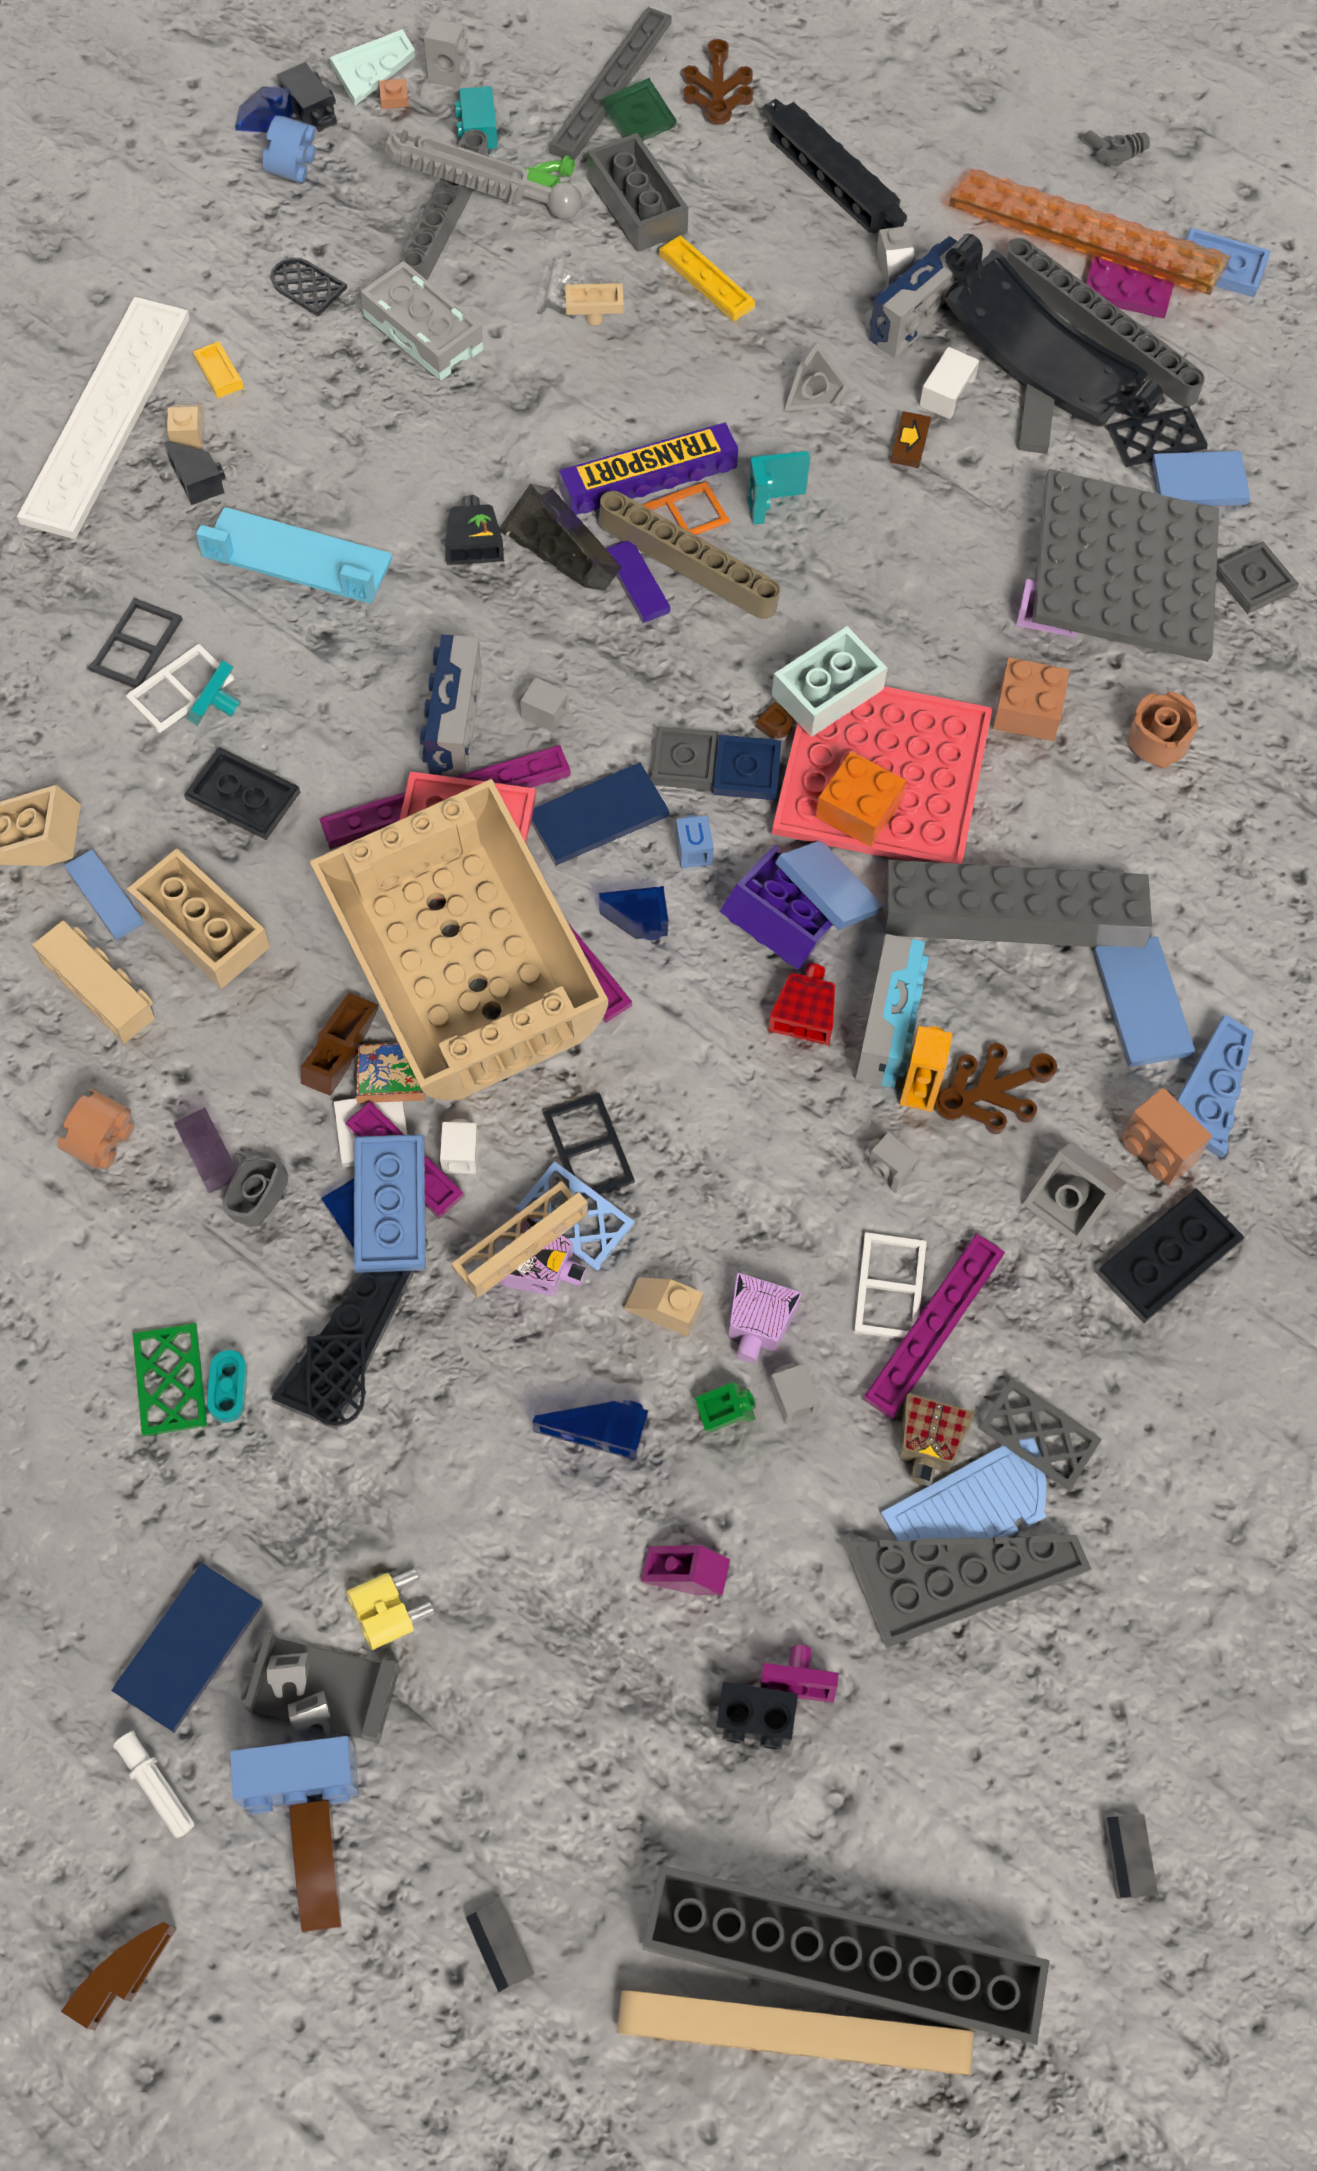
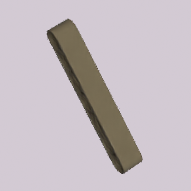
(689, 555)

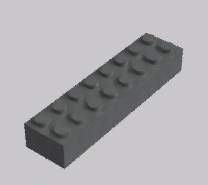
(1016, 904)

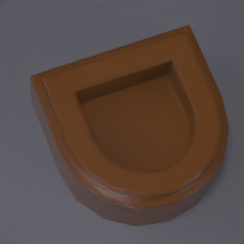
(775, 722)

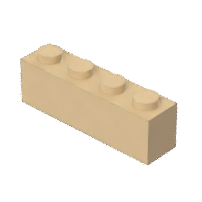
(94, 981)

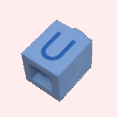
(694, 841)

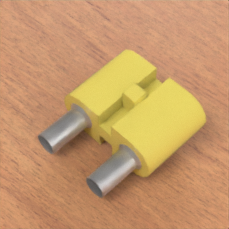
(381, 1611)

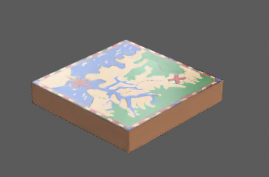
(385, 1075)

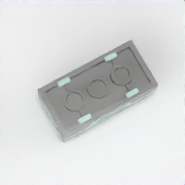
(421, 320)

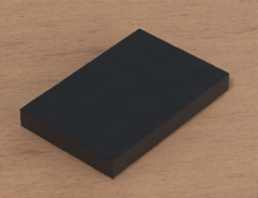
(242, 793)

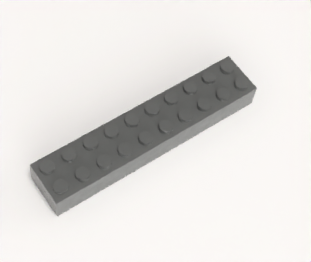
(847, 1955)

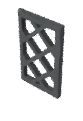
(1067, 1426)

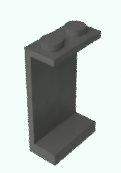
(354, 1687)

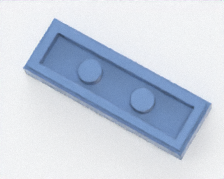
(104, 894)

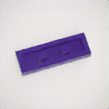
(639, 582)

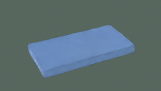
(1144, 1003)
(389, 1203)

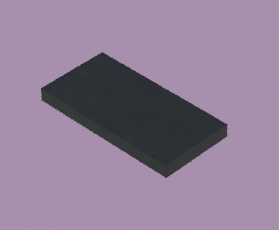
(1170, 1255)

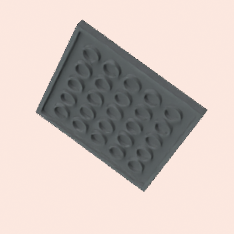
(1127, 565)

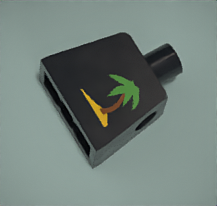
(473, 534)

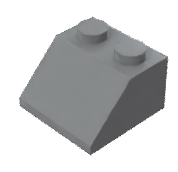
(1074, 1193)

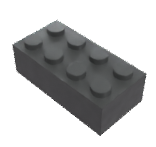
(637, 192)

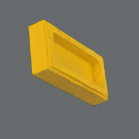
(218, 369)

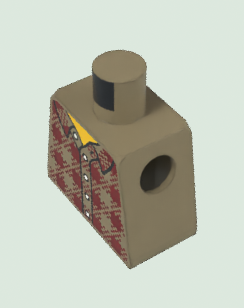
(931, 1435)

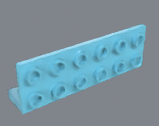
(295, 554)

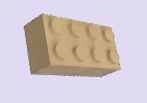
(198, 918)

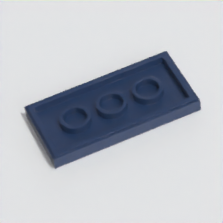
(598, 813)
(187, 1647)

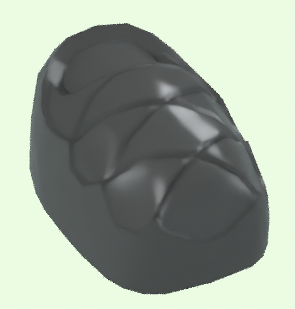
(255, 1191)

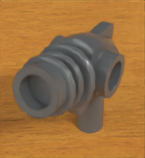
(1118, 148)

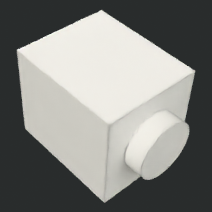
(459, 1147)

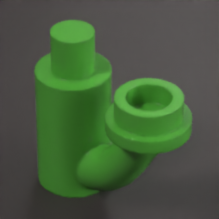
(541, 172)

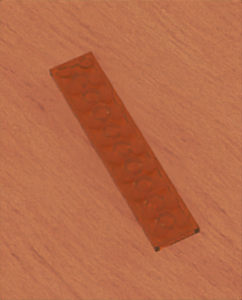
(1090, 231)

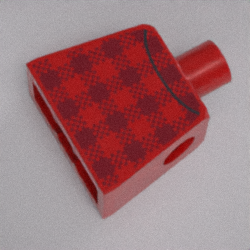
(805, 1007)

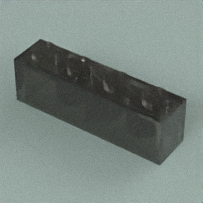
(558, 536)

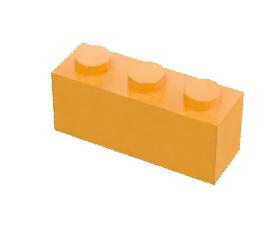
(926, 1068)

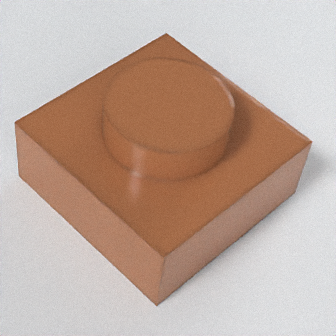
(393, 93)

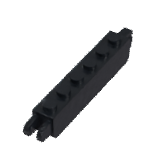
(833, 168)

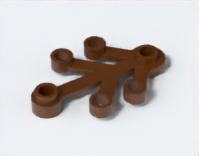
(718, 109)
(991, 1090)

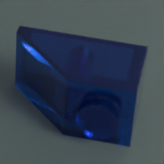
(262, 107)
(637, 911)

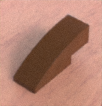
(338, 1044)
(315, 1865)
(118, 1976)

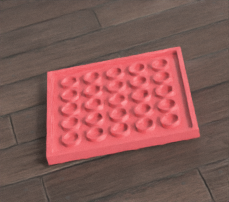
(914, 735)

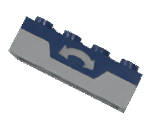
(913, 301)
(452, 705)

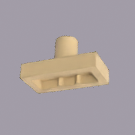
(594, 300)

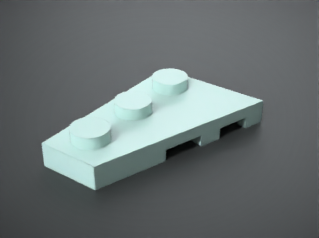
(368, 63)

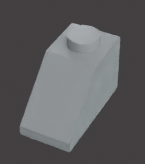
(894, 253)

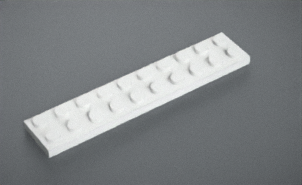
(103, 418)

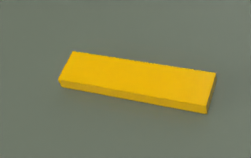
(707, 278)

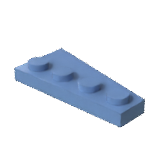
(1216, 1080)

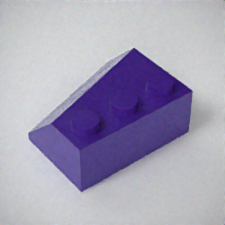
(776, 911)

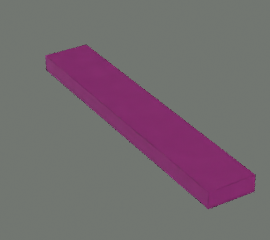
(933, 1326)

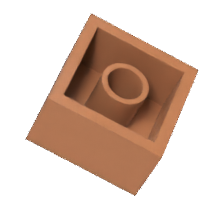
(1031, 699)
(1165, 1137)

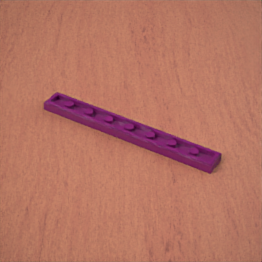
(523, 771)

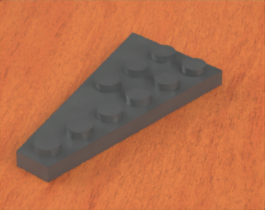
(945, 1580)

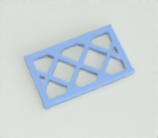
(604, 1208)

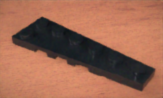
(364, 1311)

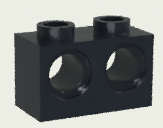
(757, 1703)

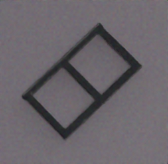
(154, 650)
(611, 1139)

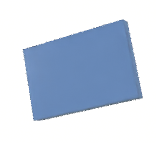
(1245, 264)
(1202, 477)
(829, 884)

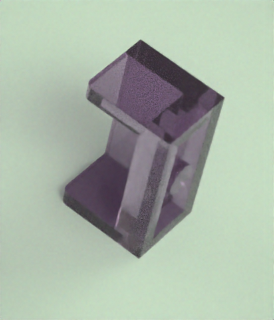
(206, 1149)

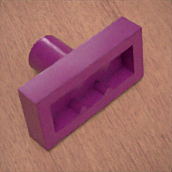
(800, 1678)

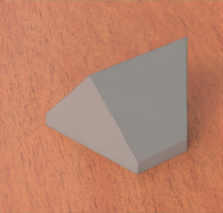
(816, 382)

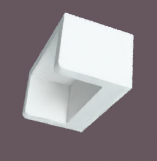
(948, 381)

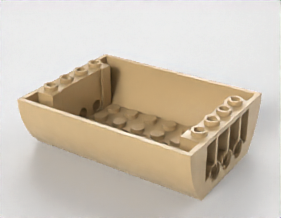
(507, 936)

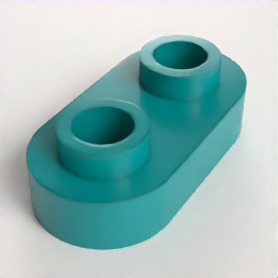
(227, 1388)

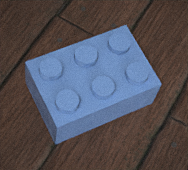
(294, 1774)

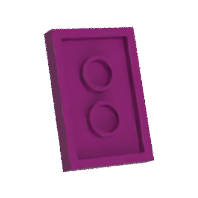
(1130, 288)

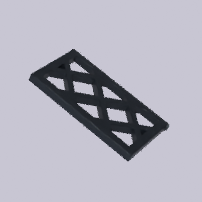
(1123, 443)

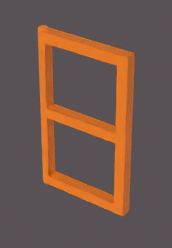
(670, 499)

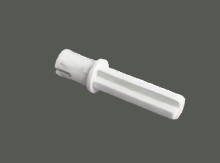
(153, 1784)

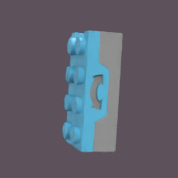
(892, 1011)

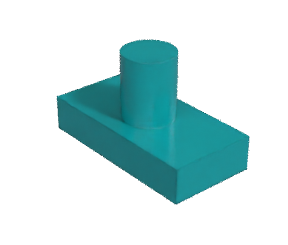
(215, 696)

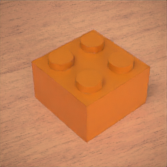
(860, 798)

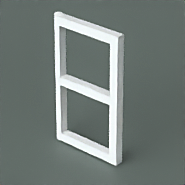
(166, 673)
(890, 1286)

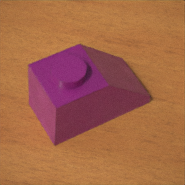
(686, 1569)

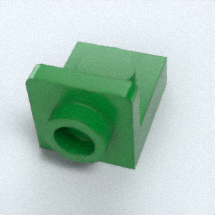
(725, 1406)

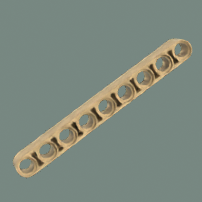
(795, 2032)

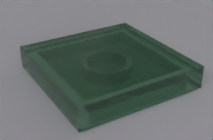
(639, 110)

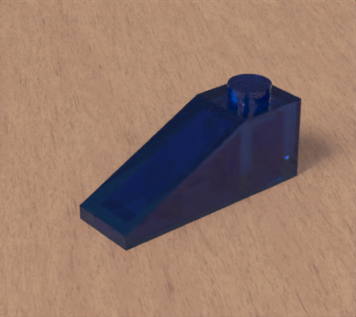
(602, 1426)

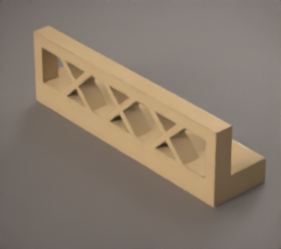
(524, 1244)

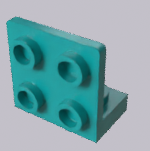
(773, 478)

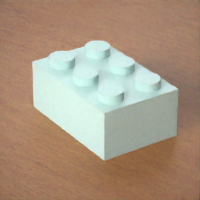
(829, 681)

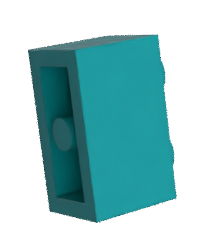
(477, 112)

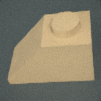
(186, 424)
(665, 1303)

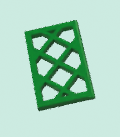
(143, 1366)

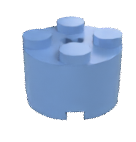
(289, 148)

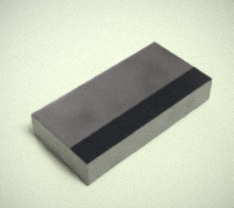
(1131, 1856)
(499, 1946)

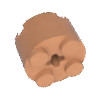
(1163, 728)
(95, 1129)

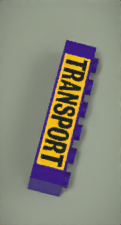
(650, 467)

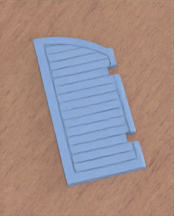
(975, 1500)

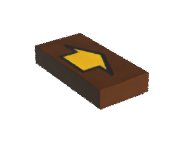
(910, 439)

